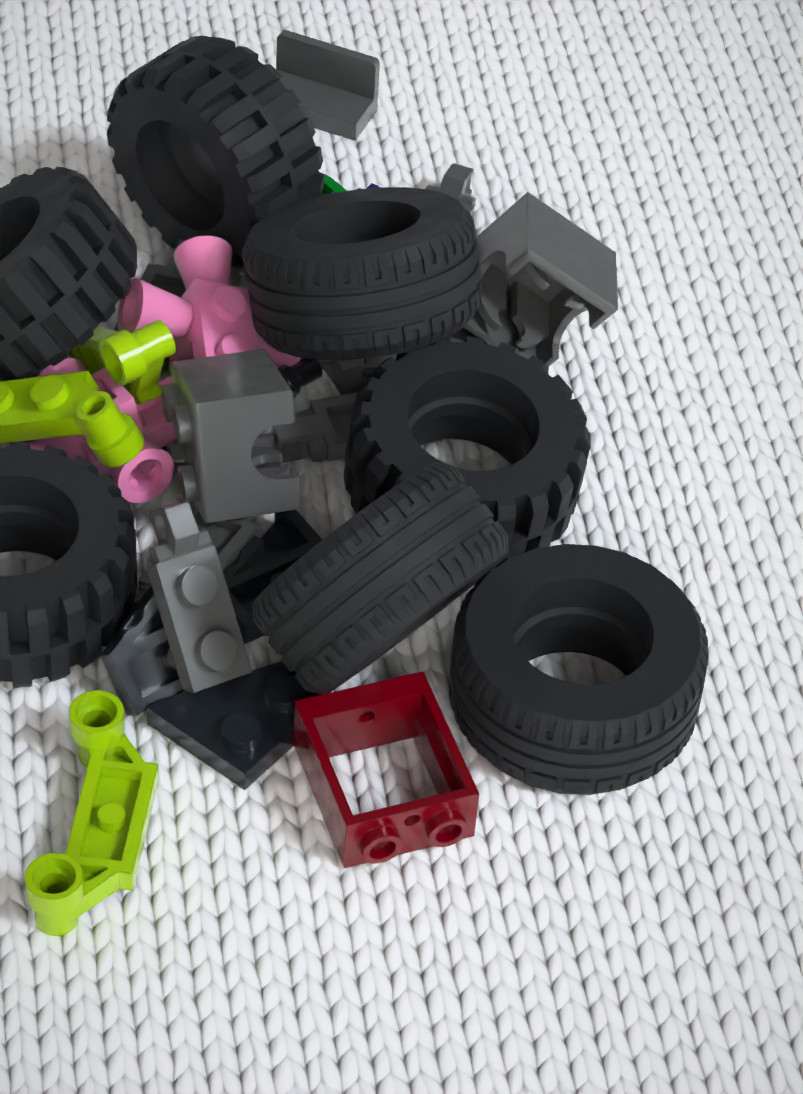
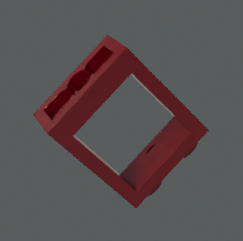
(398, 711)

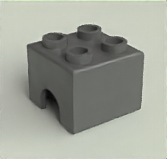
(540, 277)
(218, 422)

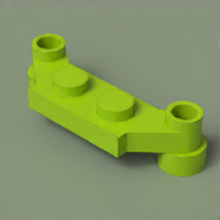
(129, 358)
(68, 407)
(107, 824)

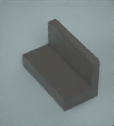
(332, 82)

